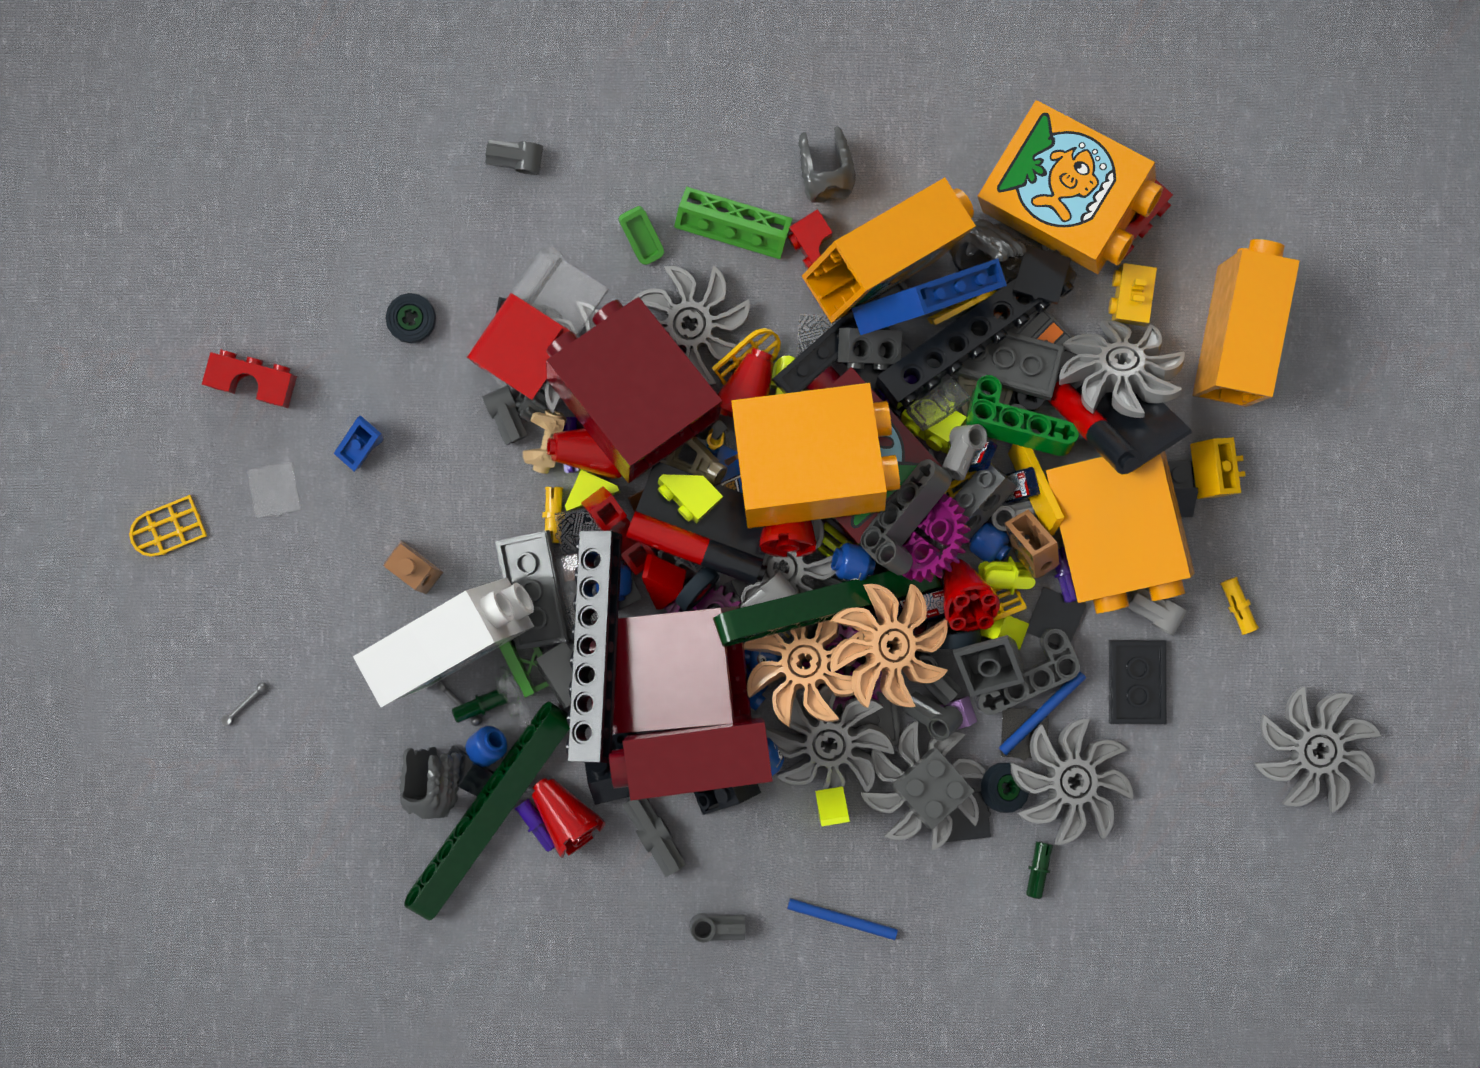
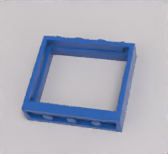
(929, 297)

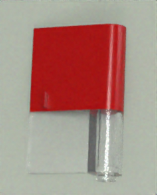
(540, 308)

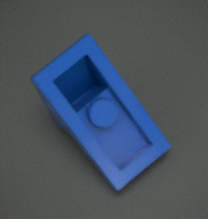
(358, 443)

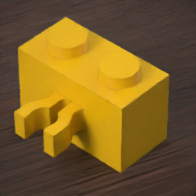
(1133, 294)
(1216, 468)

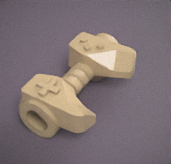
(552, 424)

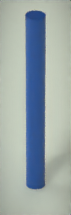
(1041, 713)
(842, 919)

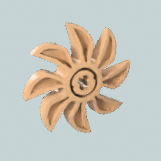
(875, 647)
(798, 678)

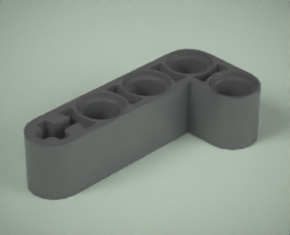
(903, 514)
(1049, 666)

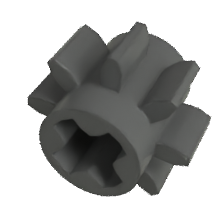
(528, 407)

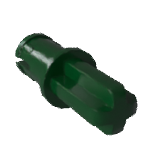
(479, 705)
(1039, 870)

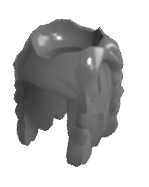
(828, 185)
(985, 241)
(429, 782)

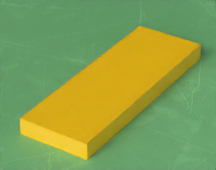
(1045, 503)

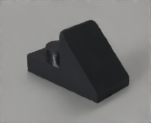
(1183, 482)
(472, 776)

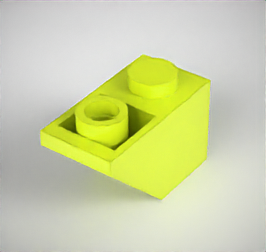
(938, 435)
(692, 493)

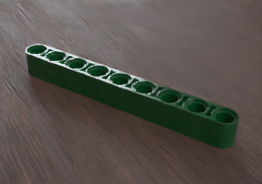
(808, 607)
(488, 811)

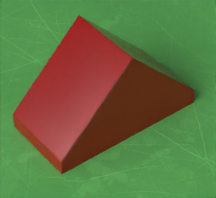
(662, 580)

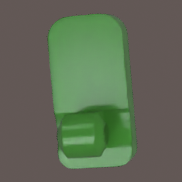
(641, 235)

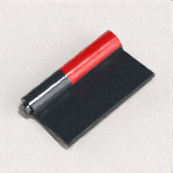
(1119, 438)
(715, 542)

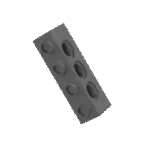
(980, 499)

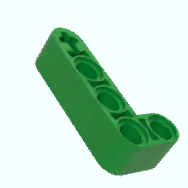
(1062, 432)

